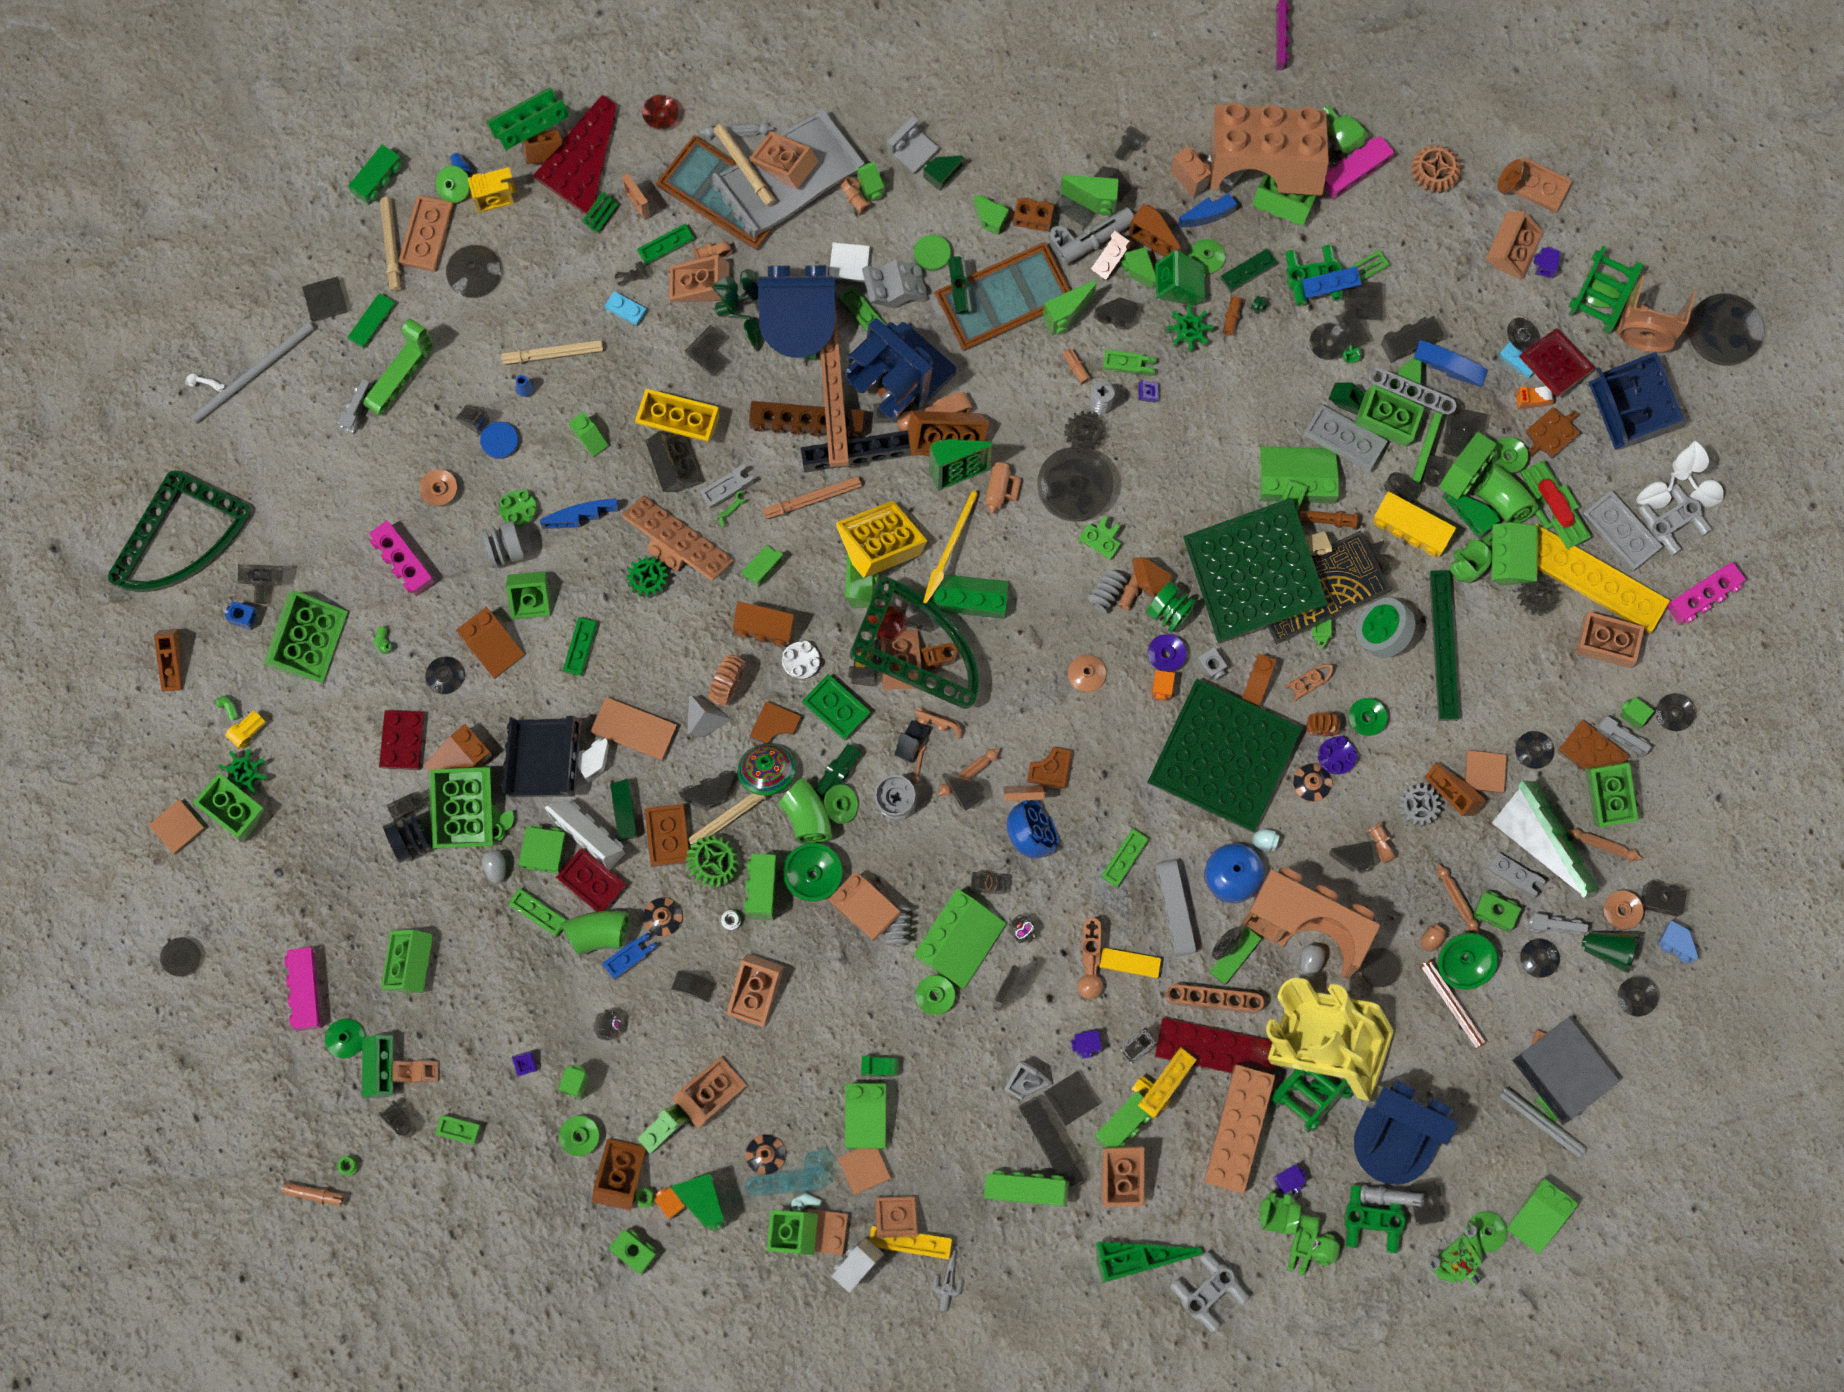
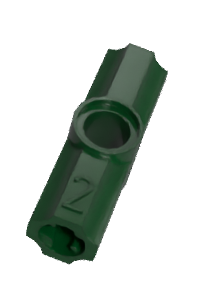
(958, 275)
(837, 770)

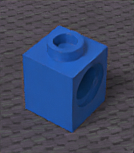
(248, 618)

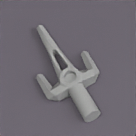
(947, 1289)

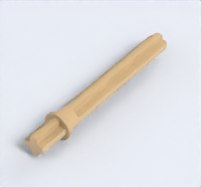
(760, 188)
(390, 244)
(551, 352)
(727, 817)

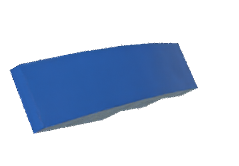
(1450, 363)
(572, 516)

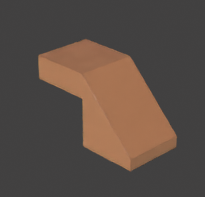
(415, 1072)

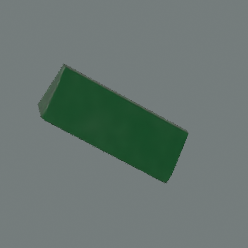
(623, 810)

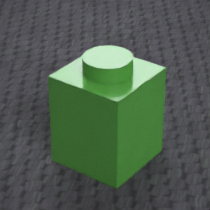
(1635, 712)

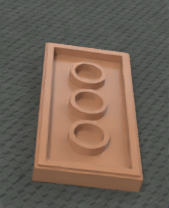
(426, 233)
(633, 729)

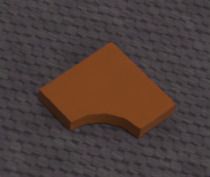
(774, 722)
(1051, 770)

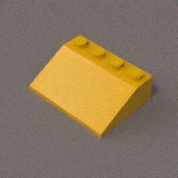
(880, 538)

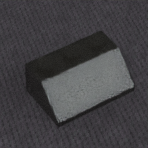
(674, 461)

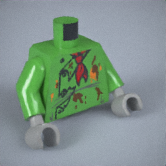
(1459, 1259)

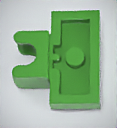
(1101, 538)

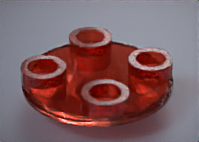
(891, 623)

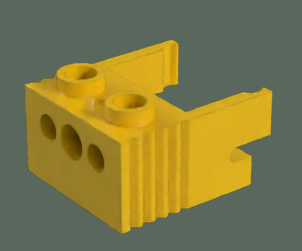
(490, 192)

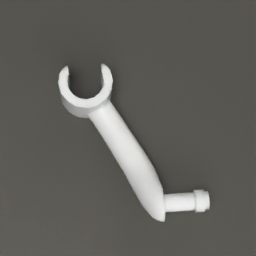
(193, 378)

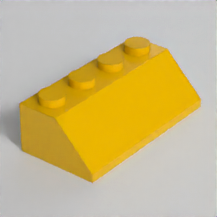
(677, 415)
(1413, 525)

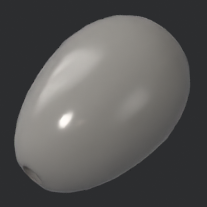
(494, 866)
(1312, 960)

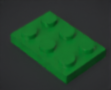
(836, 707)

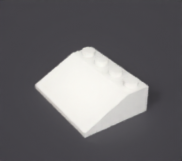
(585, 833)

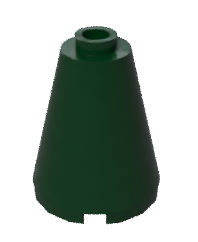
(1611, 948)

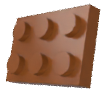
(1590, 748)
(667, 835)

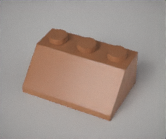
(1515, 244)

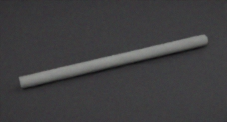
(252, 372)

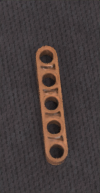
(1224, 995)

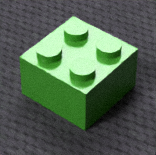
(792, 1232)

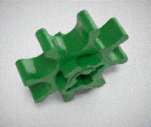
(1189, 321)
(242, 765)

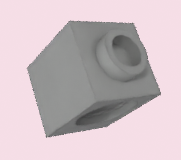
(1212, 656)

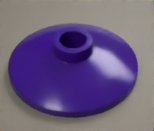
(1169, 644)

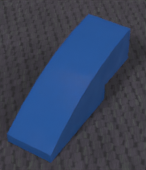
(1208, 212)

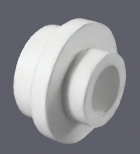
(731, 913)

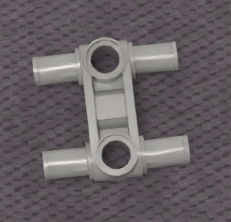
(1675, 519)
(1209, 1291)

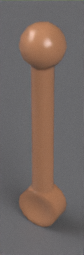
(915, 778)

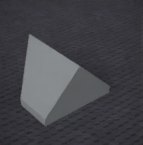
(704, 717)
(1026, 1081)

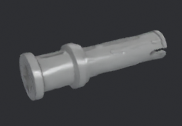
(1384, 1196)

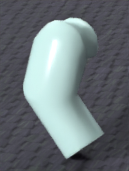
(805, 1200)

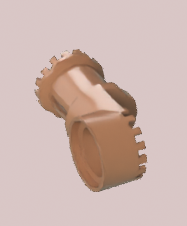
(851, 188)
(722, 249)
(1381, 838)

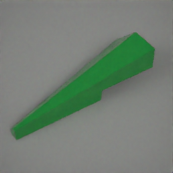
(1123, 1259)

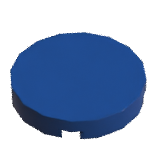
(499, 440)

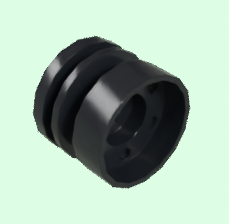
(406, 837)

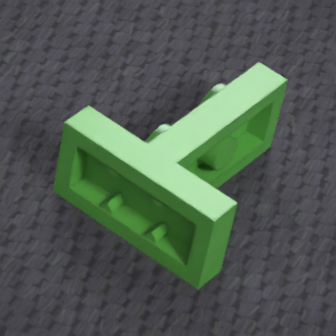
(663, 1127)

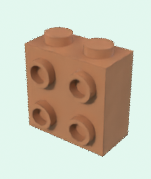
(1191, 171)

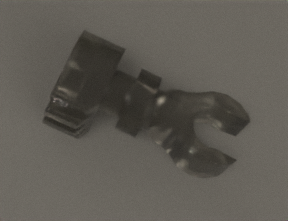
(633, 274)

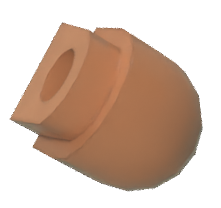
(1432, 938)

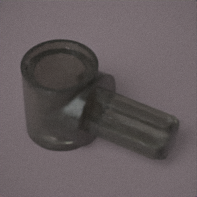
(1131, 140)

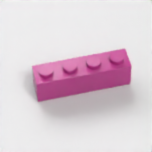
(1357, 167)
(303, 989)

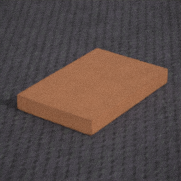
(1542, 185)

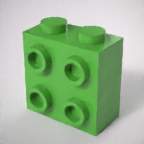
(542, 849)

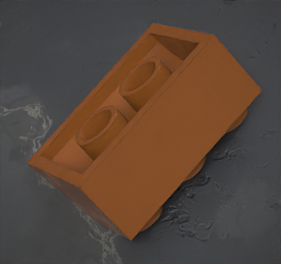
(763, 624)

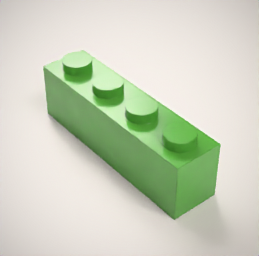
(1026, 1189)

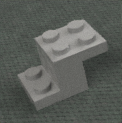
(894, 283)

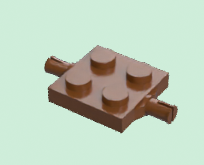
(1552, 433)

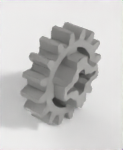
(1424, 810)

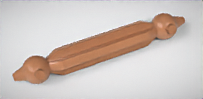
(972, 769)
(1603, 844)
(1458, 899)

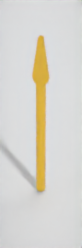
(937, 574)

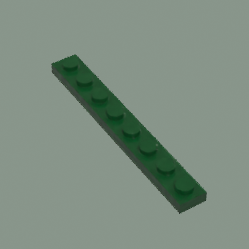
(1443, 645)

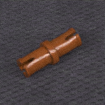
(1232, 315)

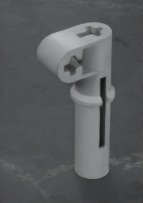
(1090, 239)

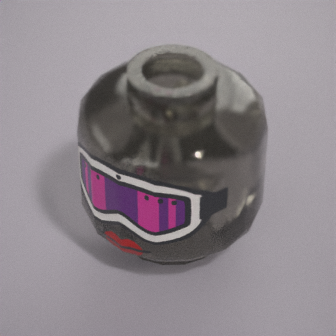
(1023, 929)
(607, 1025)

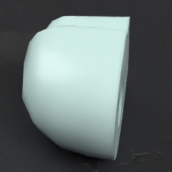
(1265, 840)

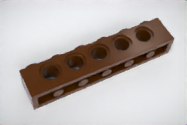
(798, 413)

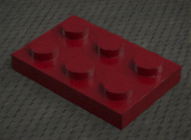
(401, 740)
(590, 881)

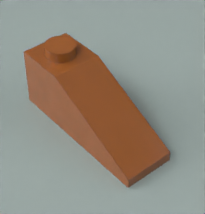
(168, 659)
(1258, 679)
(1455, 791)

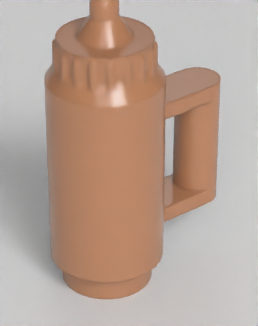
(998, 485)

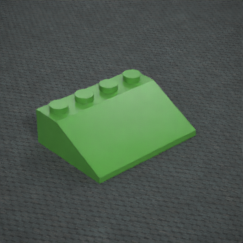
(1307, 466)
(305, 637)
(460, 808)
(959, 939)

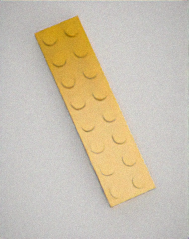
(1599, 581)

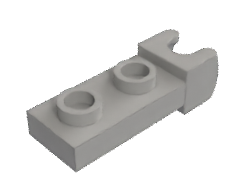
(349, 420)
(726, 487)
(1609, 728)
(1516, 875)
(1540, 923)

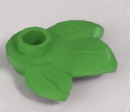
(501, 822)

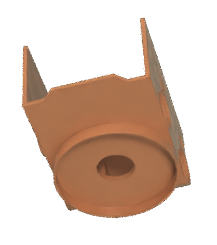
(1651, 329)

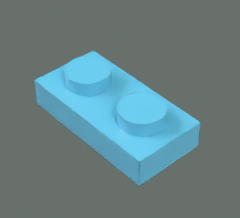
(625, 308)
(1511, 356)

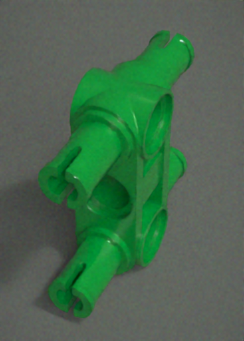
(1309, 271)
(1374, 1220)

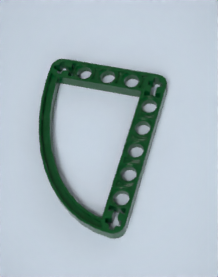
(198, 565)
(905, 667)

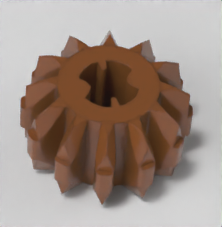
(1323, 724)

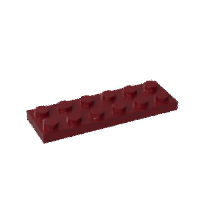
(1213, 1047)

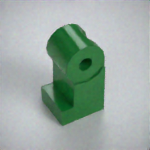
(879, 1066)

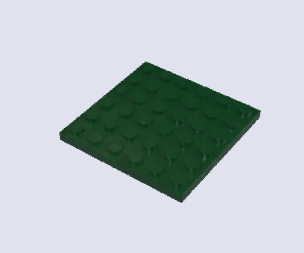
(1255, 570)
(1224, 755)

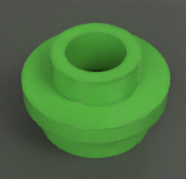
(341, 1165)
(638, 1195)

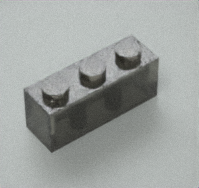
(1405, 341)

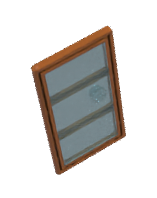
(690, 182)
(1004, 295)

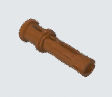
(1337, 519)

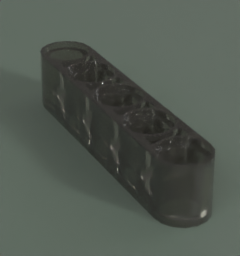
(1051, 1142)

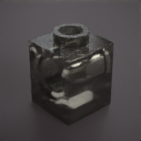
(1439, 465)

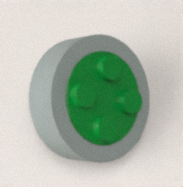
(1385, 627)

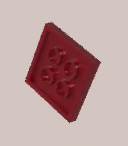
(1556, 362)

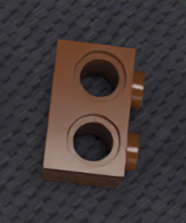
(1032, 219)

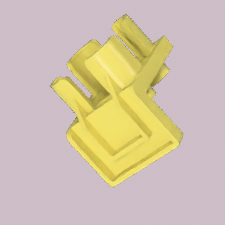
(1330, 1035)

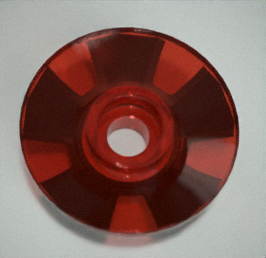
(657, 105)

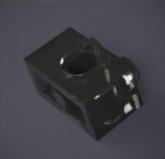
(1675, 898)
(1423, 1215)

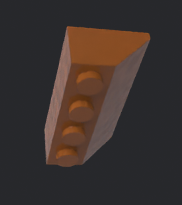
(928, 427)

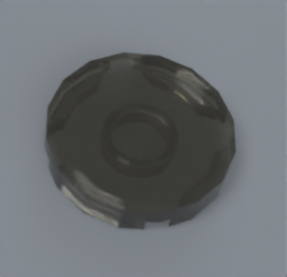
(180, 957)
(1380, 967)

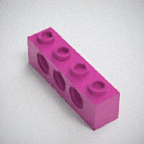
(386, 533)
(1728, 575)

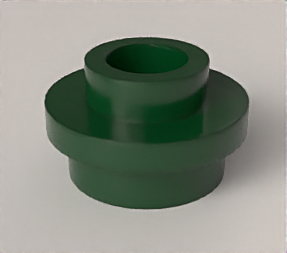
(1259, 304)

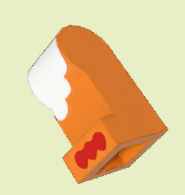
(1534, 397)

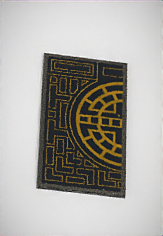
(1348, 581)

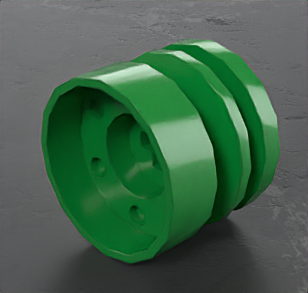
(1171, 607)

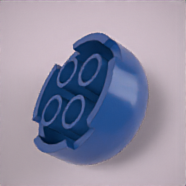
(1025, 831)
(1231, 885)

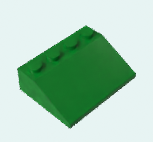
(958, 460)

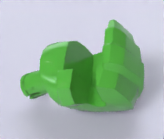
(1345, 131)
(1472, 560)
(1283, 1215)

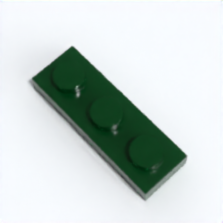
(1248, 270)

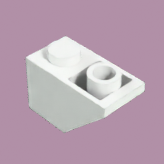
(593, 761)

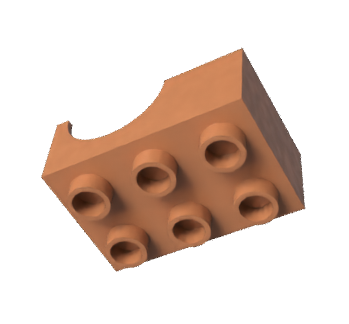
(1274, 140)
(1287, 908)

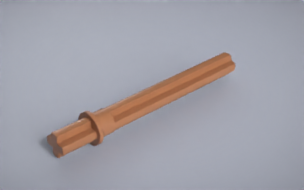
(812, 497)

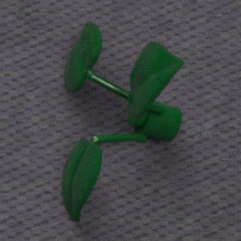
(727, 291)

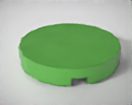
(932, 252)

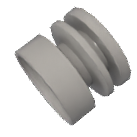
(502, 544)
(892, 787)

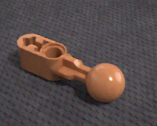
(954, 403)
(1090, 984)

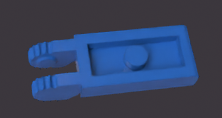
(628, 956)

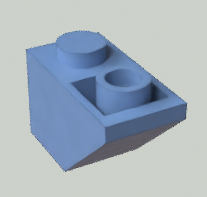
(1678, 941)

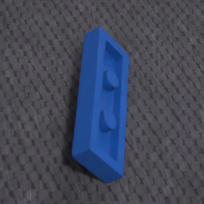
(1331, 282)

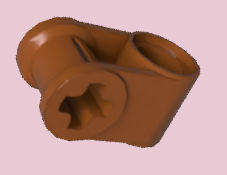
(937, 657)

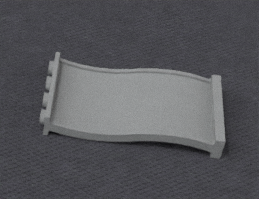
(835, 164)

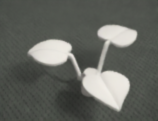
(1691, 459)

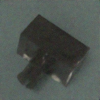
(260, 577)

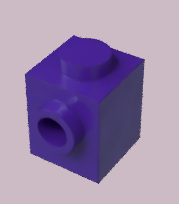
(1546, 262)
(1086, 1044)
(1290, 1180)

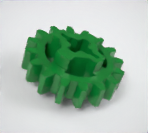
(655, 580)

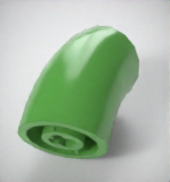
(1505, 495)
(806, 813)
(596, 931)

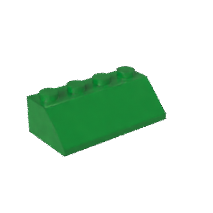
(971, 596)

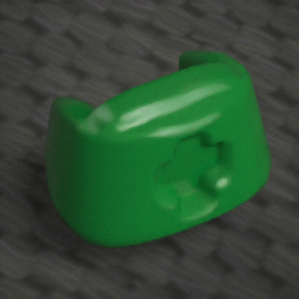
(1352, 355)

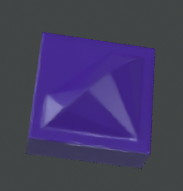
(1148, 391)
(524, 1063)

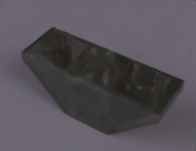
(710, 791)

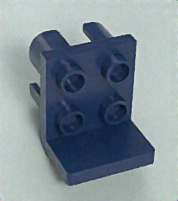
(910, 366)

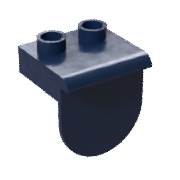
(797, 310)
(1636, 401)
(1399, 1135)

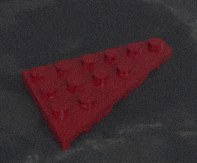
(577, 163)

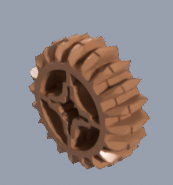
(1450, 168)
(726, 680)

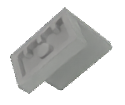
(911, 146)

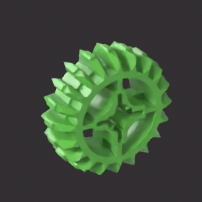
(708, 854)

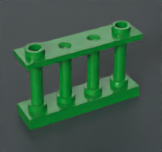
(527, 118)
(1623, 288)
(1295, 1082)

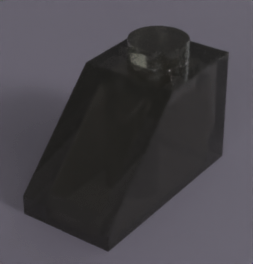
(964, 789)
(1354, 857)

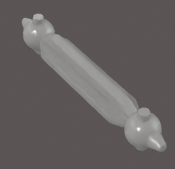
(739, 130)

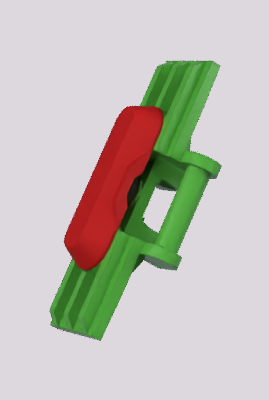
(1560, 501)

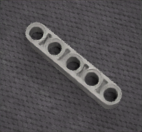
(1421, 391)
(1175, 908)

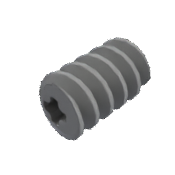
(1101, 397)
(1105, 589)
(897, 928)

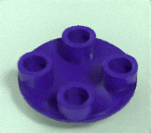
(1337, 755)

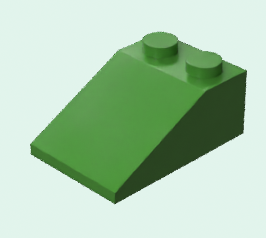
(1091, 192)
(1065, 309)
(865, 1116)
(1541, 1215)

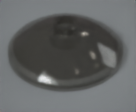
(473, 281)

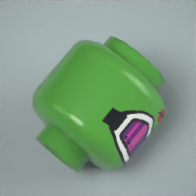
(1325, 1250)

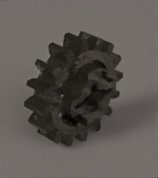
(1082, 424)
(1541, 601)

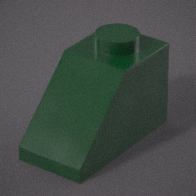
(942, 170)
(1347, 396)

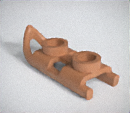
(1313, 677)
(942, 723)

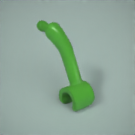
(727, 512)

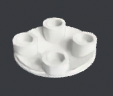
(801, 660)

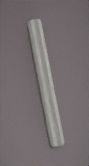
(1542, 1122)

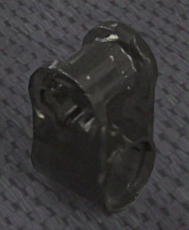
(1404, 487)
(396, 1117)

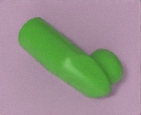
(380, 641)
(229, 706)

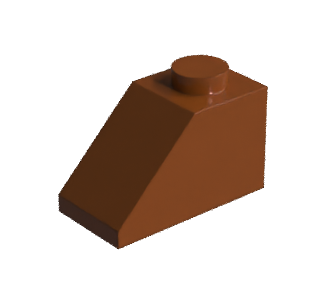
(541, 146)
(1150, 576)

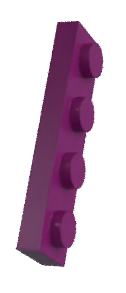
(1282, 40)

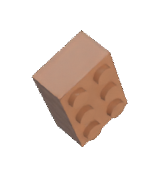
(1609, 640)

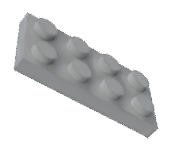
(1345, 438)
(1622, 530)

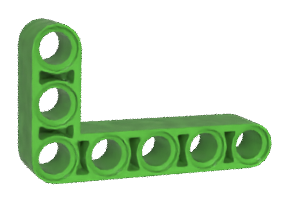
(402, 368)

